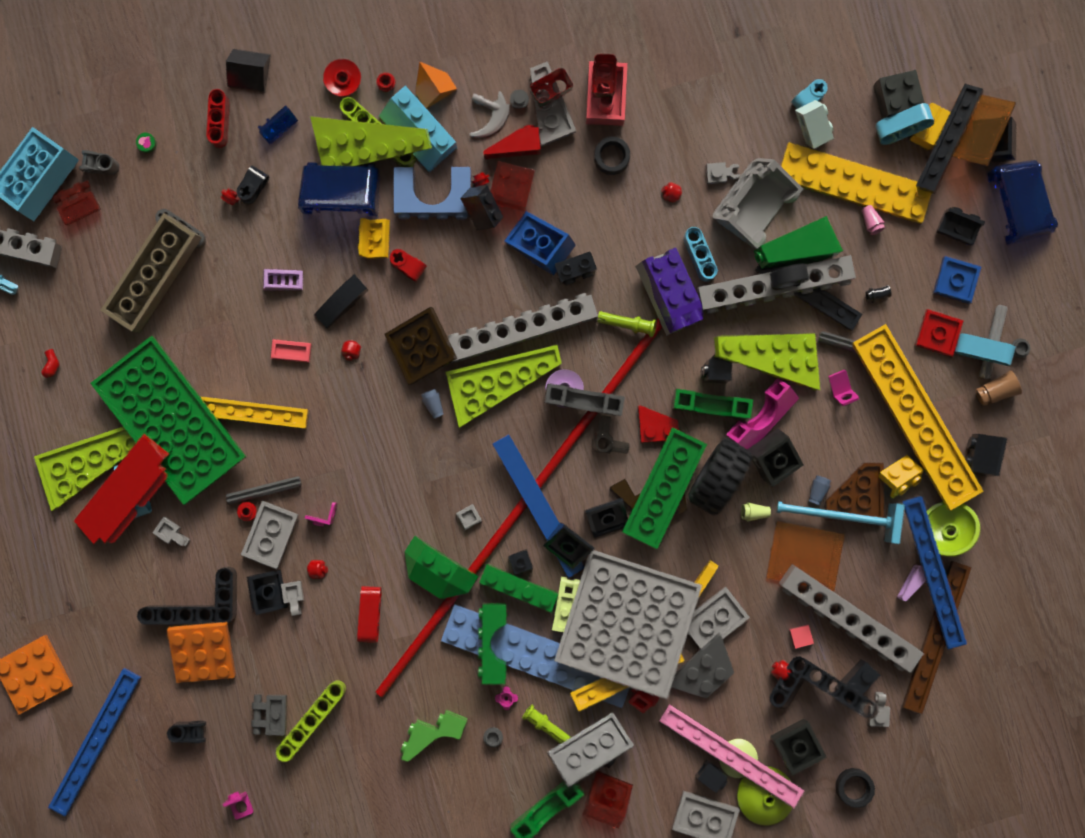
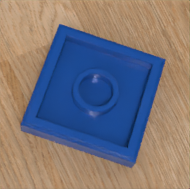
(957, 279)

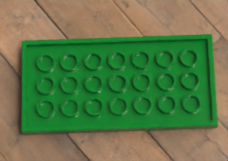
(158, 401)

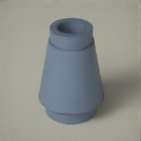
(432, 402)
(819, 489)

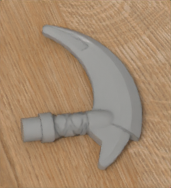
(499, 114)

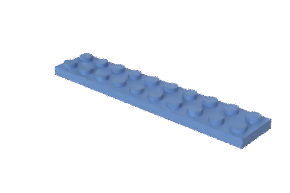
(520, 651)

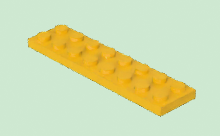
(855, 183)

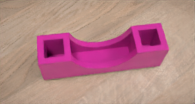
(778, 401)

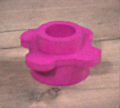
(506, 693)

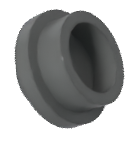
(519, 99)
(1022, 348)
(493, 737)

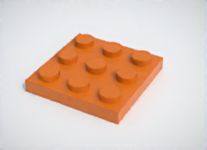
(201, 652)
(33, 674)

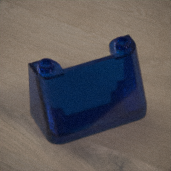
(339, 189)
(1024, 200)

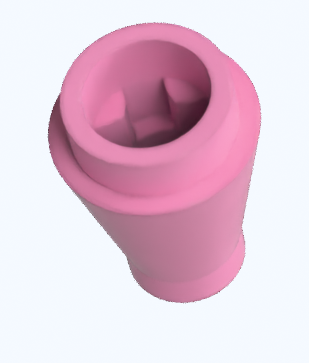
(873, 221)

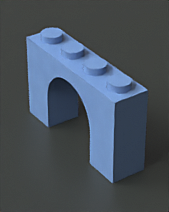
(408, 205)

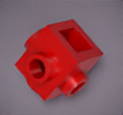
(642, 700)

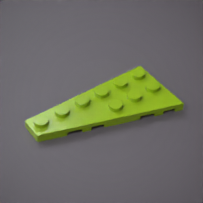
(363, 142)
(781, 356)
(487, 384)
(77, 465)

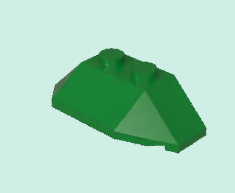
(437, 571)

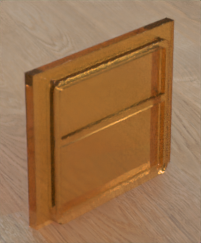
(984, 130)
(807, 548)

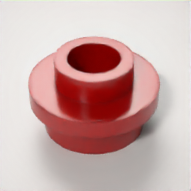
(385, 76)
(480, 179)
(229, 196)
(253, 511)

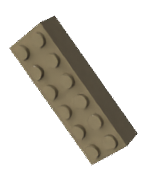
(151, 273)

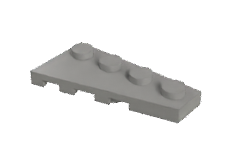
(554, 118)

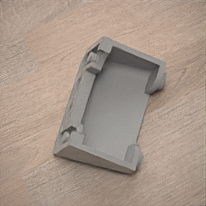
(756, 200)

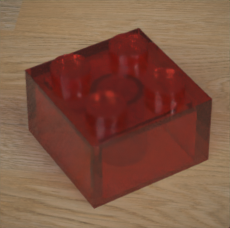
(512, 185)

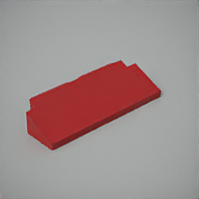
(129, 485)

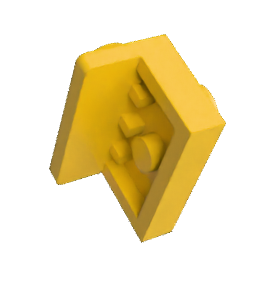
(374, 238)
(902, 475)

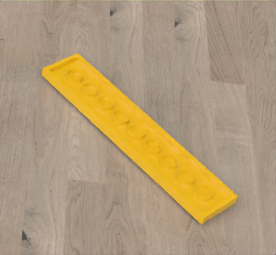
(917, 417)

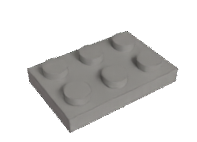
(270, 534)
(716, 615)
(704, 817)

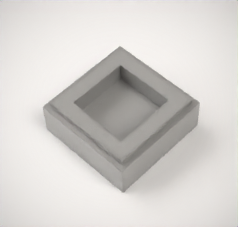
(469, 516)

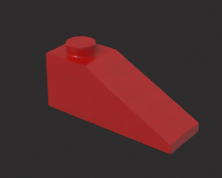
(519, 143)

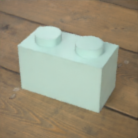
(815, 123)

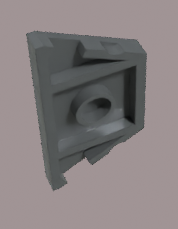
(705, 670)

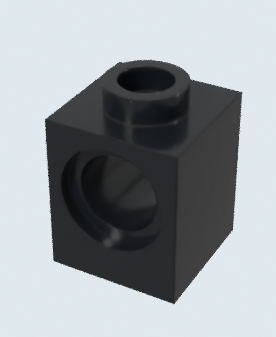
(520, 561)
(712, 776)

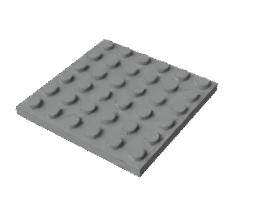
(628, 623)

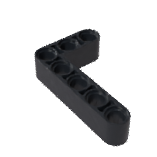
(197, 610)
(823, 684)

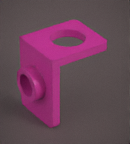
(841, 388)
(320, 522)
(233, 799)

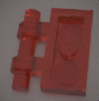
(79, 207)

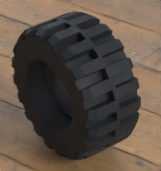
(720, 476)

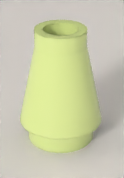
(754, 512)

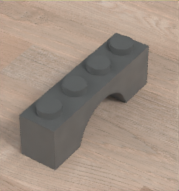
(584, 399)

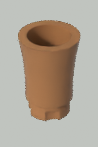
(999, 389)

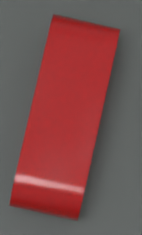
(215, 110)
(369, 614)

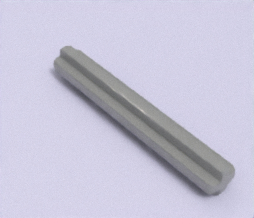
(995, 334)

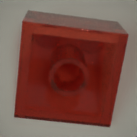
(608, 800)

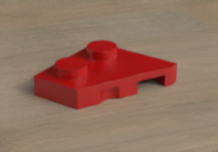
(654, 425)

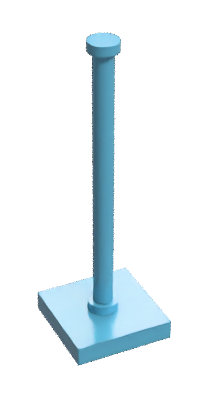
(892, 522)

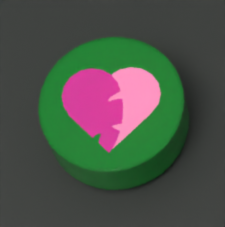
(146, 142)

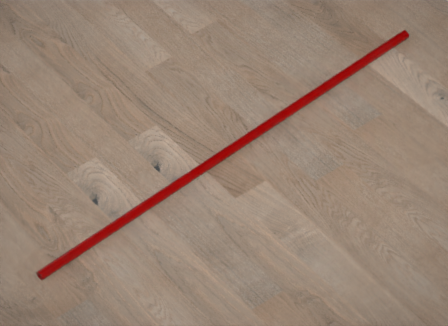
(515, 514)

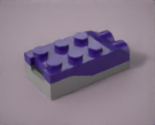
(671, 291)

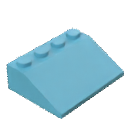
(34, 173)

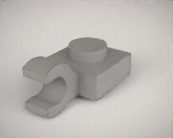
(168, 531)
(293, 593)
(883, 716)

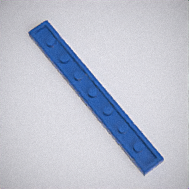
(530, 492)
(934, 572)
(94, 742)

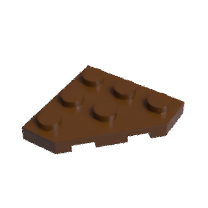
(860, 493)

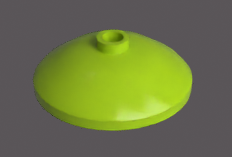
(961, 521)
(753, 802)

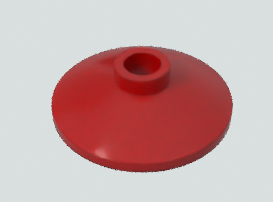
(335, 71)

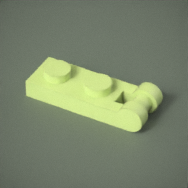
(564, 603)

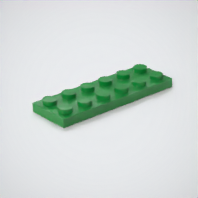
(664, 488)

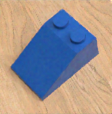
(540, 242)

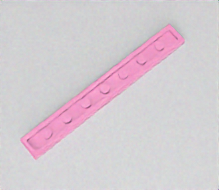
(731, 756)

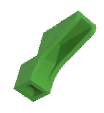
(424, 733)

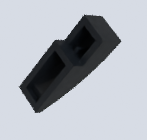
(341, 301)

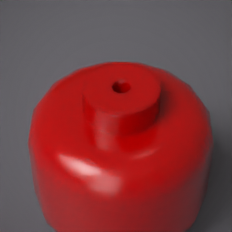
(671, 192)
(350, 350)
(316, 569)
(779, 670)

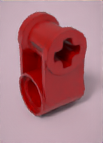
(409, 266)

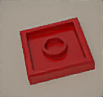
(939, 333)

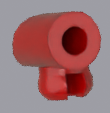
(52, 365)

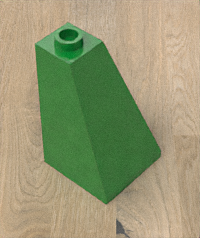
(802, 246)

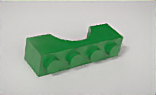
(711, 404)
(518, 587)
(493, 669)
(536, 816)

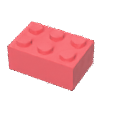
(607, 110)

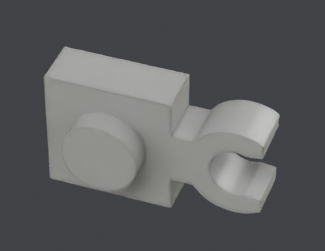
(718, 172)

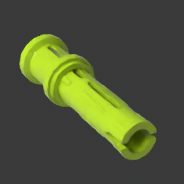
(635, 324)
(542, 723)

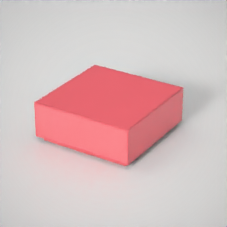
(801, 636)

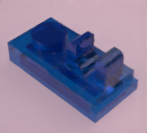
(277, 125)

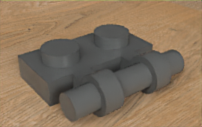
(275, 714)

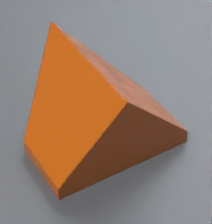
(432, 85)

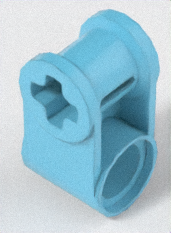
(809, 95)

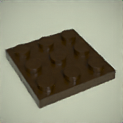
(420, 346)

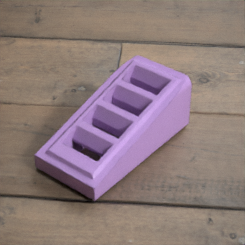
(274, 287)
(913, 582)

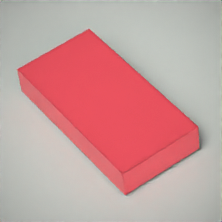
(291, 351)

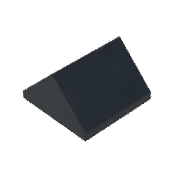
(247, 70)
(607, 517)
(568, 546)
(266, 592)

